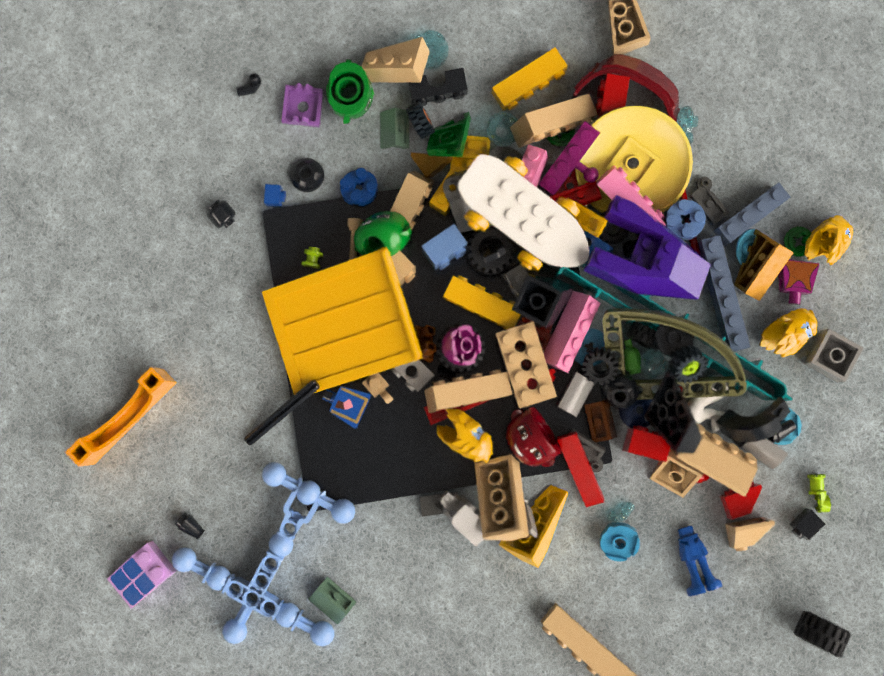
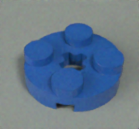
(359, 177)

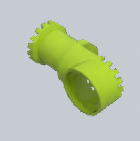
(817, 489)

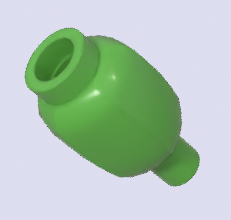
(632, 358)

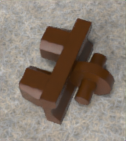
(425, 340)

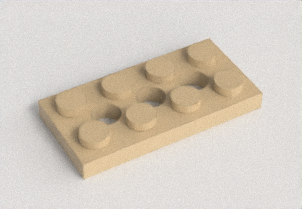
(538, 370)

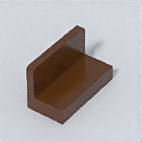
(600, 421)

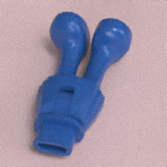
(692, 549)

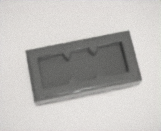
(431, 505)

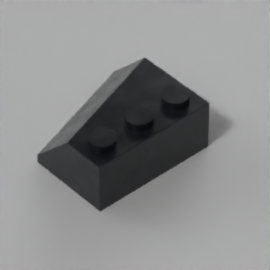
(672, 417)

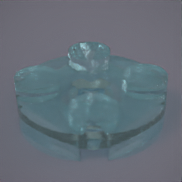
(440, 46)

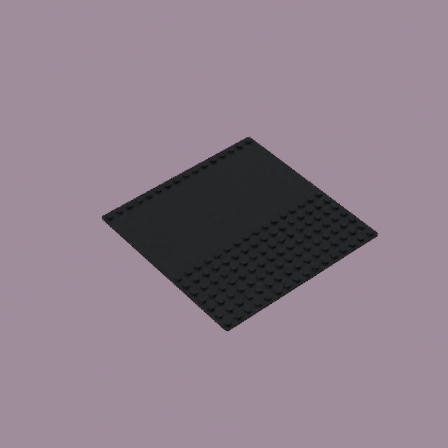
(395, 445)

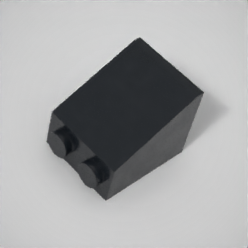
(542, 299)

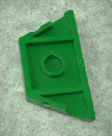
(449, 138)

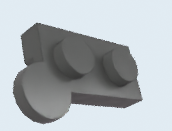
(708, 201)
(592, 450)

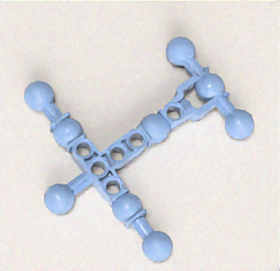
(280, 545)

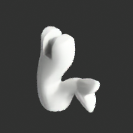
(700, 413)

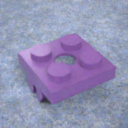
(296, 95)

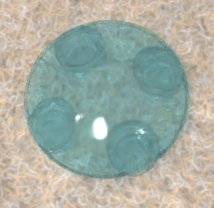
(687, 121)

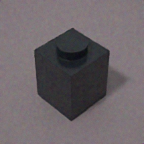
(806, 524)

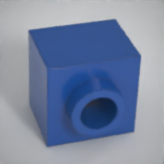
(274, 195)

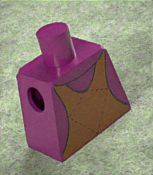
(797, 279)

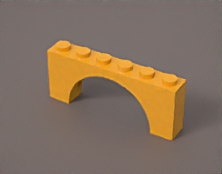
(151, 389)

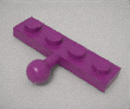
(571, 158)

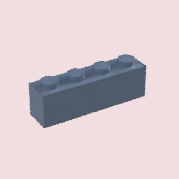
(752, 214)

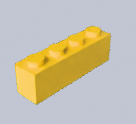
(529, 79)
(481, 303)

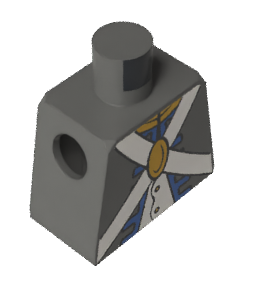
(515, 278)

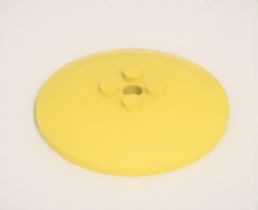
(654, 141)

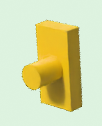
(590, 221)

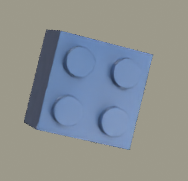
(445, 247)

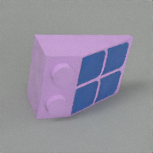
(141, 574)

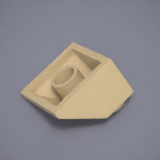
(676, 475)
(747, 532)

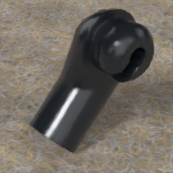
(251, 87)

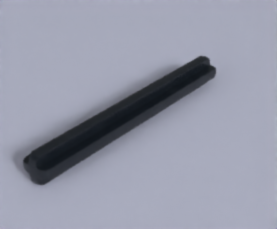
(282, 412)

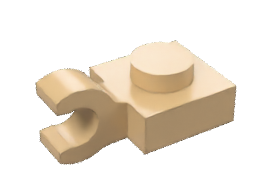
(377, 386)

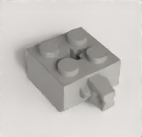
(463, 516)

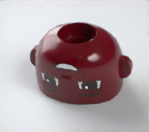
(532, 438)

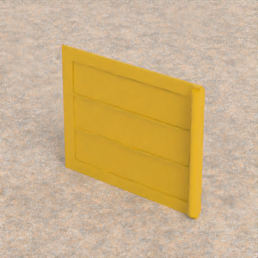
(342, 322)

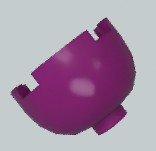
(461, 345)

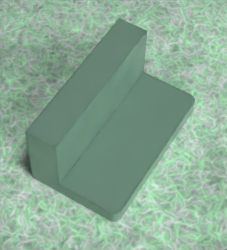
(394, 129)
(332, 600)

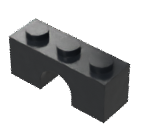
(454, 87)

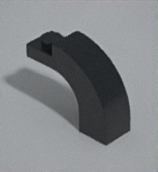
(754, 427)

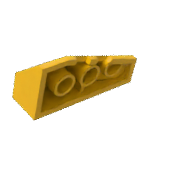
(546, 516)

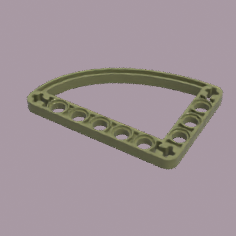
(685, 325)

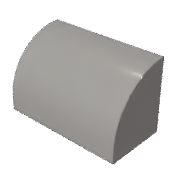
(575, 394)
(765, 452)

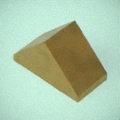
(430, 164)

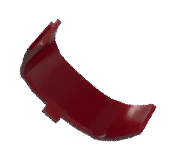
(639, 72)

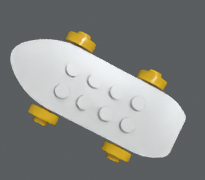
(523, 213)

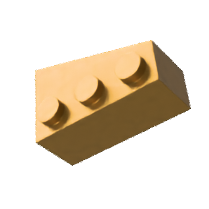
(762, 265)

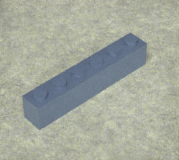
(724, 294)

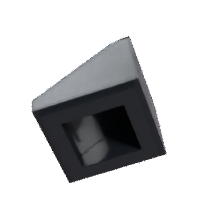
(443, 374)

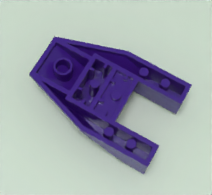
(659, 262)

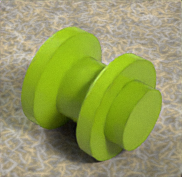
(312, 257)

